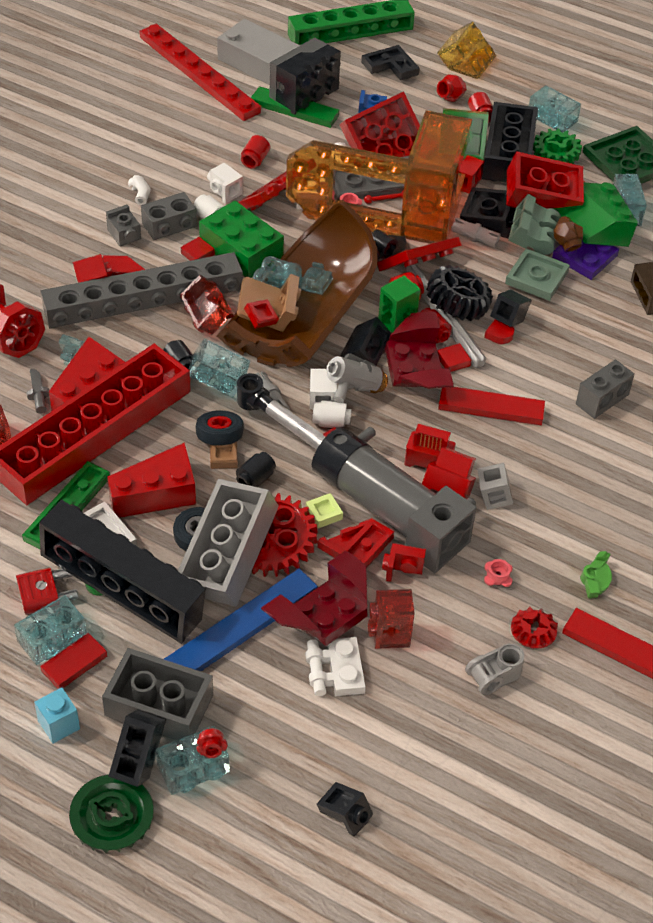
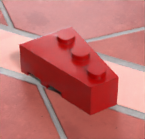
(85, 368)
(153, 484)

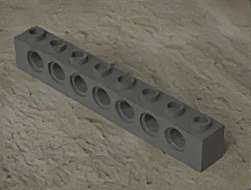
(136, 290)

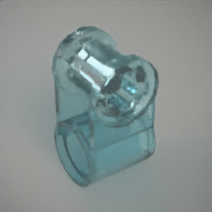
(277, 272)

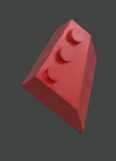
(383, 128)

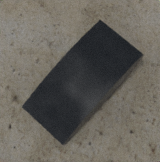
(489, 210)

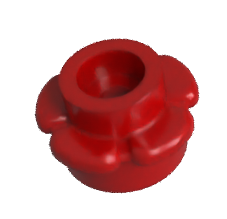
(211, 743)

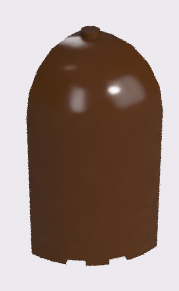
(348, 251)

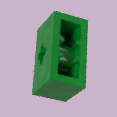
(397, 302)

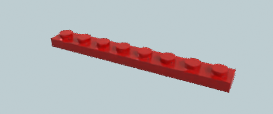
(200, 72)

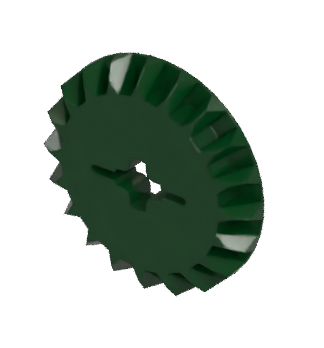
(101, 795)

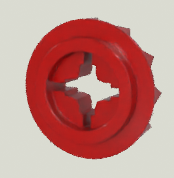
(544, 634)

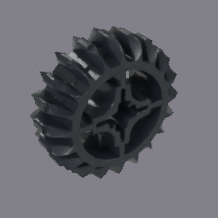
(459, 293)

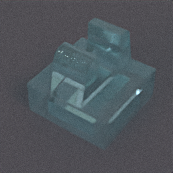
(316, 279)
(69, 347)

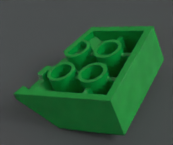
(602, 216)

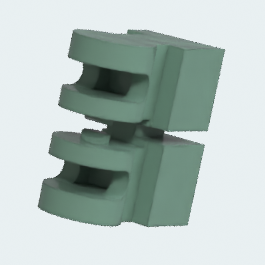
(534, 226)

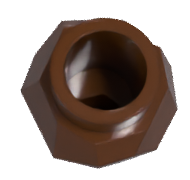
(568, 234)

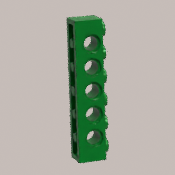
(352, 22)

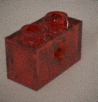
(391, 618)

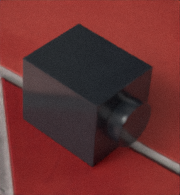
(510, 308)

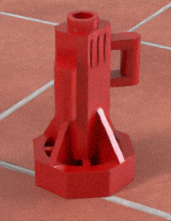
(15, 327)

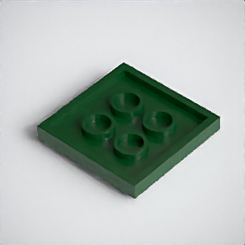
(623, 153)

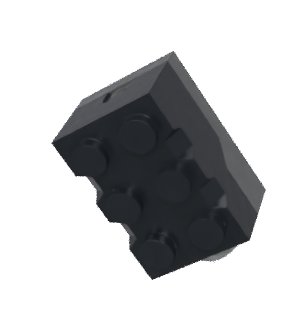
(305, 74)

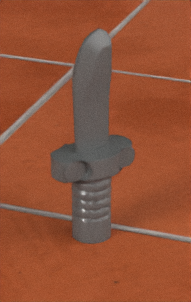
(38, 392)

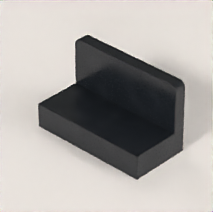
(368, 341)

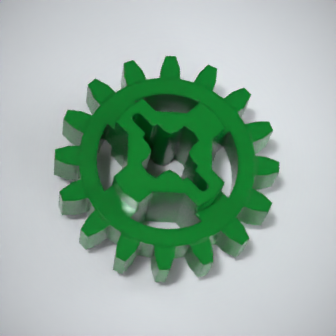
(557, 146)

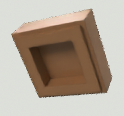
(223, 456)

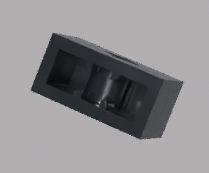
(137, 747)

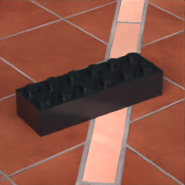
(122, 571)

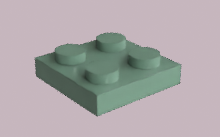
(537, 274)

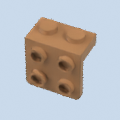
(281, 300)

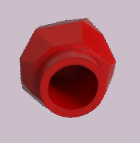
(451, 88)

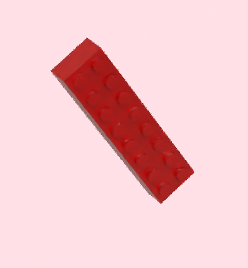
(91, 423)

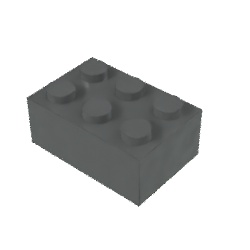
(161, 690)

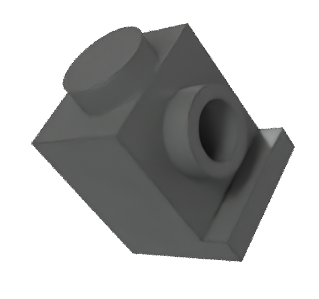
(123, 225)

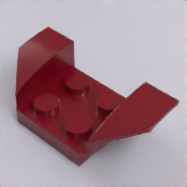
(414, 354)
(330, 607)

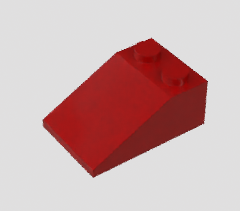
(548, 180)

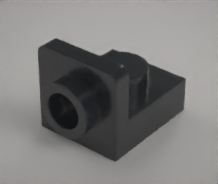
(346, 806)

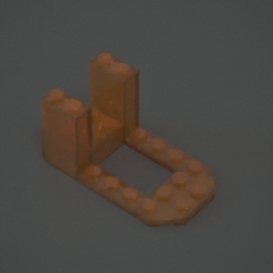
(428, 175)

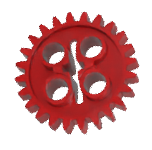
(275, 555)

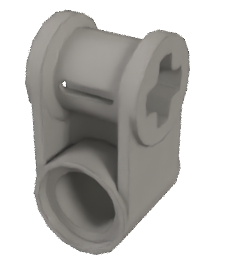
(492, 670)

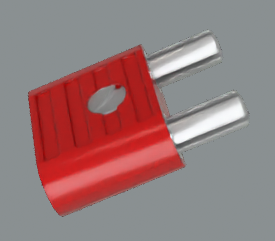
(39, 590)

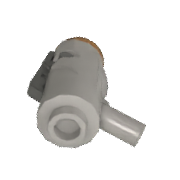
(357, 374)

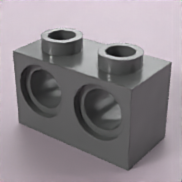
(168, 216)
(604, 388)

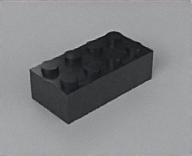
(510, 131)

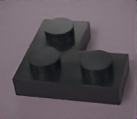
(391, 58)

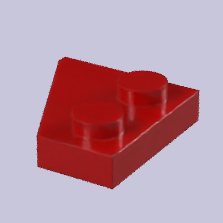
(362, 541)

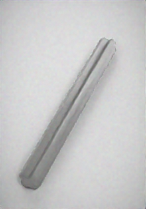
(458, 332)

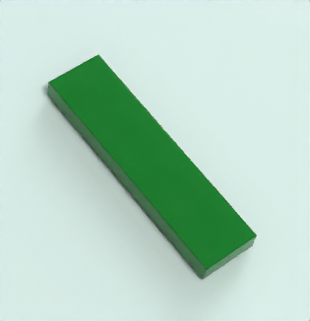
(314, 113)
(77, 492)

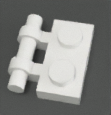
(345, 667)

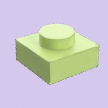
(325, 510)

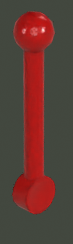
(368, 199)

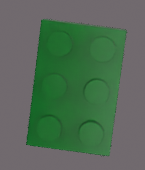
(245, 234)

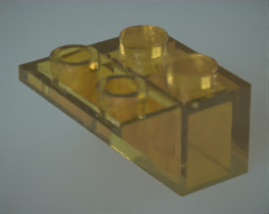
(467, 52)

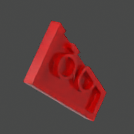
(425, 252)

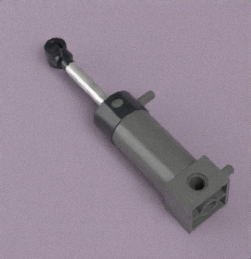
(428, 520)

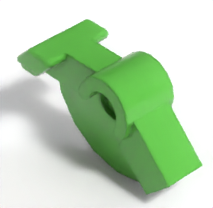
(597, 575)

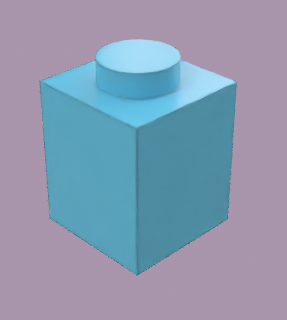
(57, 715)

